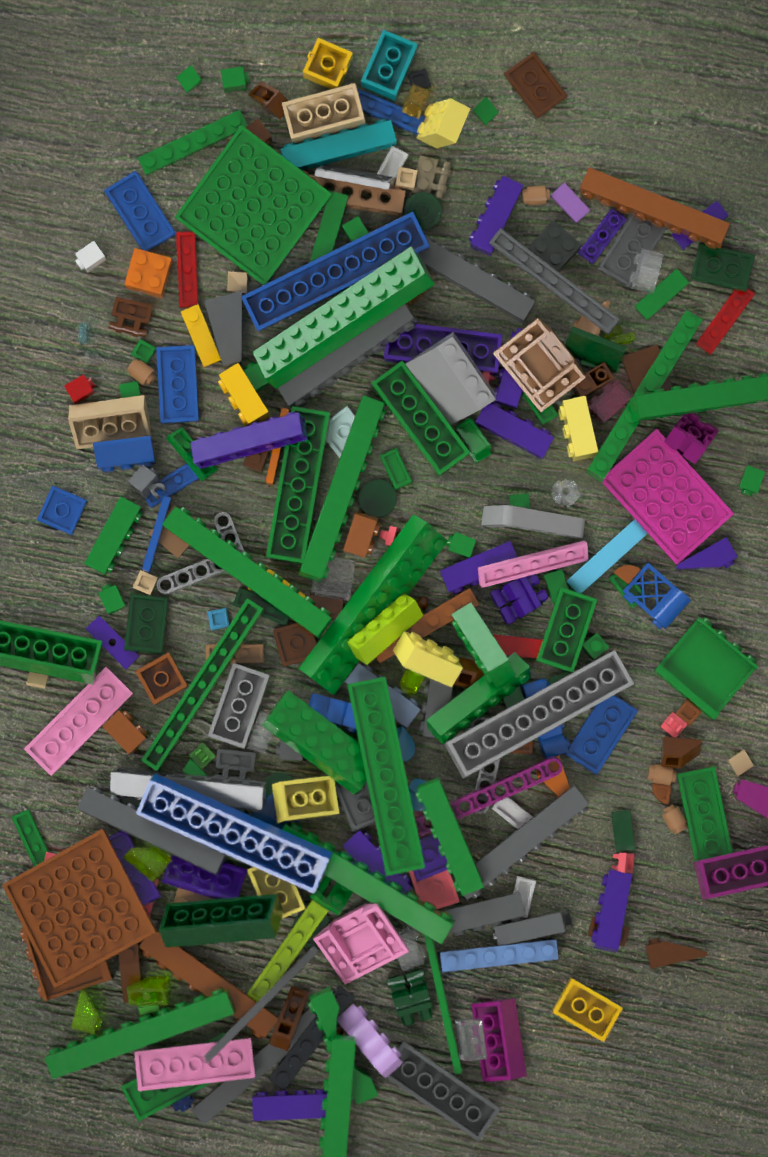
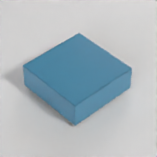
(218, 619)

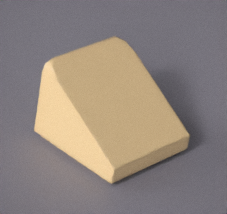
(37, 680)
(740, 762)

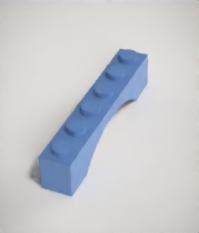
(499, 955)

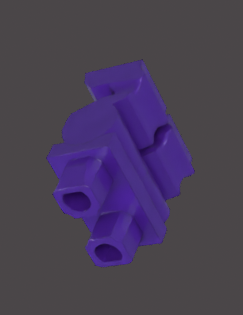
(524, 597)

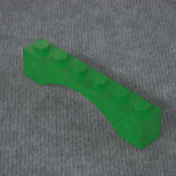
(327, 1009)

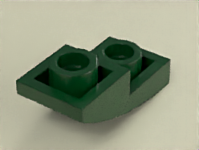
(623, 831)

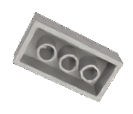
(239, 706)

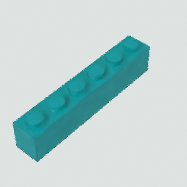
(341, 146)

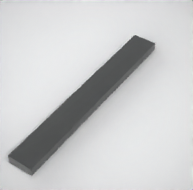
(554, 281)
(260, 1005)
(231, 1089)

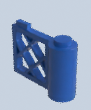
(667, 608)

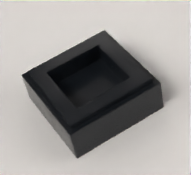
(419, 79)

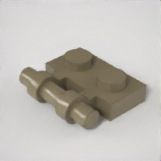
(425, 176)

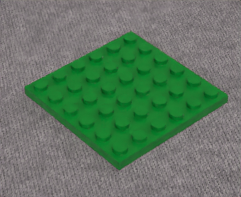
(253, 205)

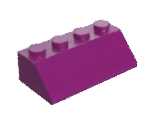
(501, 1039)

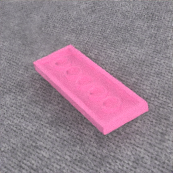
(78, 721)
(186, 1066)

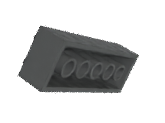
(443, 1092)

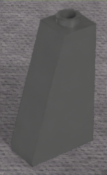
(227, 326)
(533, 927)

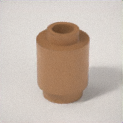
(535, 195)
(141, 372)
(661, 775)
(674, 819)

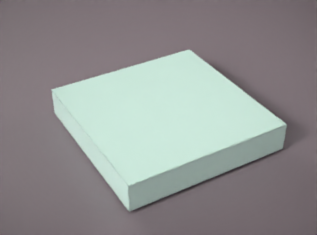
(339, 430)

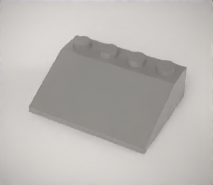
(451, 379)

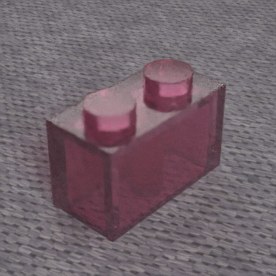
(609, 402)

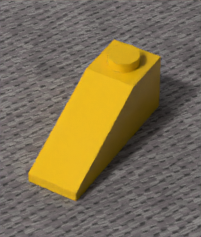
(200, 335)

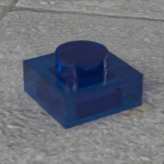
(183, 1104)

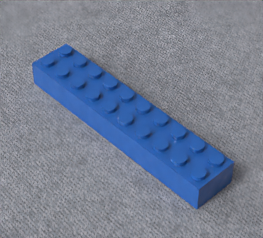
(332, 272)
(234, 833)

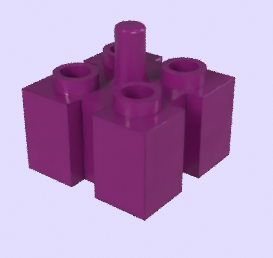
(691, 437)

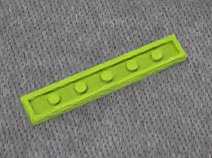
(288, 950)

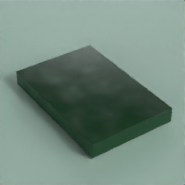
(722, 268)
(594, 348)
(146, 624)

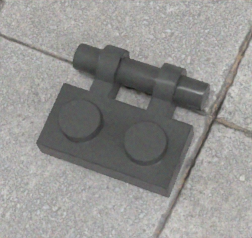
(235, 760)

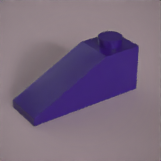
(715, 556)

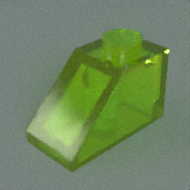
(411, 682)
(148, 860)
(150, 991)
(86, 1014)

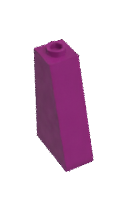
(752, 796)

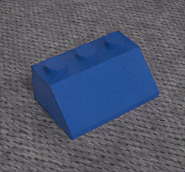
(124, 453)

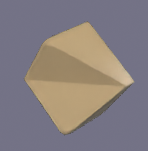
(237, 282)

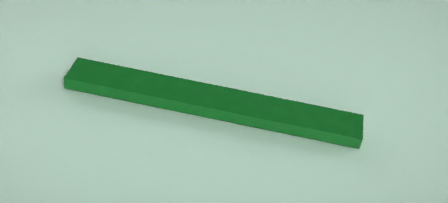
(443, 1005)

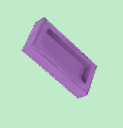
(570, 203)

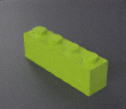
(385, 628)

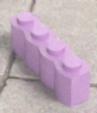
(369, 1040)

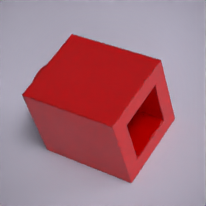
(80, 389)

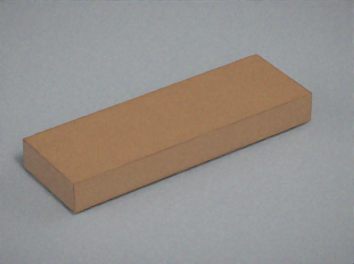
(247, 654)

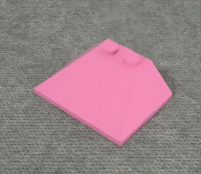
(360, 942)

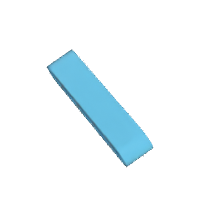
(607, 557)

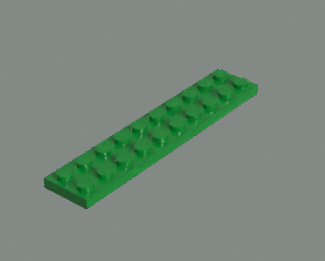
(386, 776)

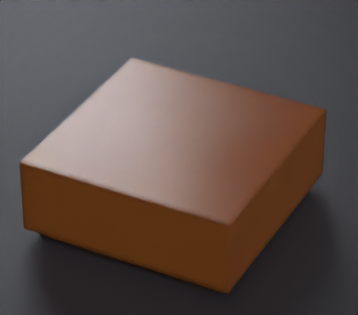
(688, 712)

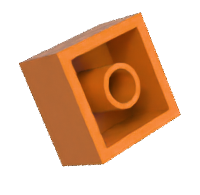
(148, 273)

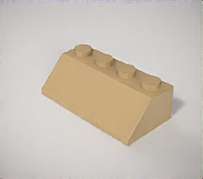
(323, 113)
(109, 420)

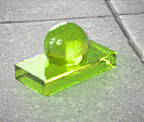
(618, 337)

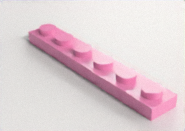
(533, 563)

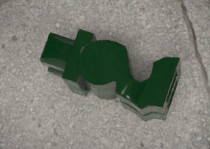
(410, 1002)

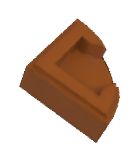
(626, 573)
(662, 792)

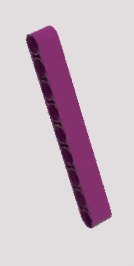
(493, 797)

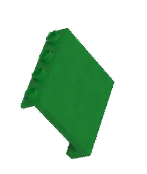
(706, 668)

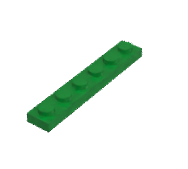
(191, 143)

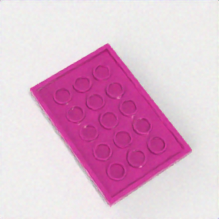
(667, 497)

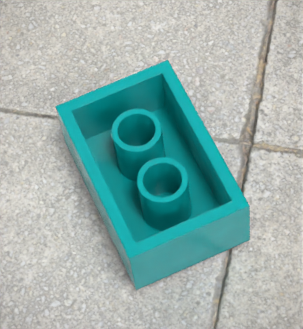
(389, 65)

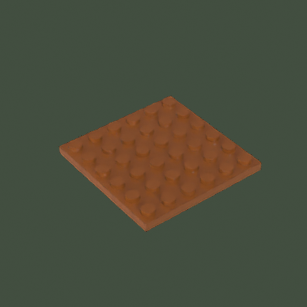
(79, 908)

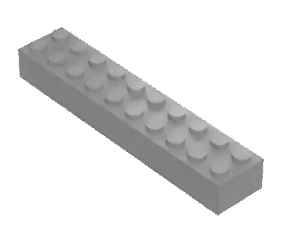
(538, 714)

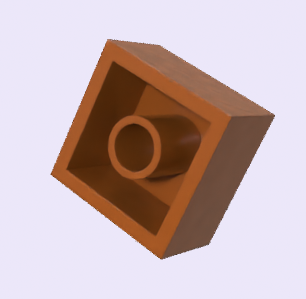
(361, 534)
(161, 679)
(125, 732)

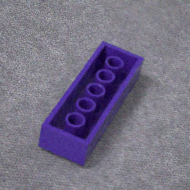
(477, 344)

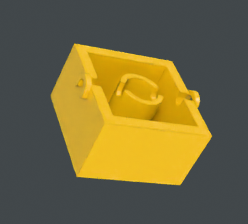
(327, 64)

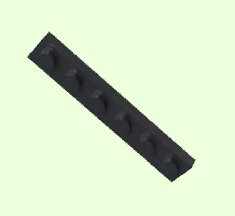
(306, 1044)

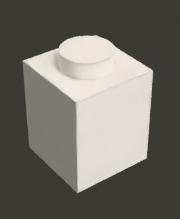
(90, 257)

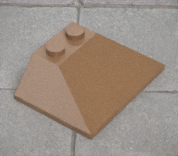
(540, 364)

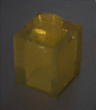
(415, 101)

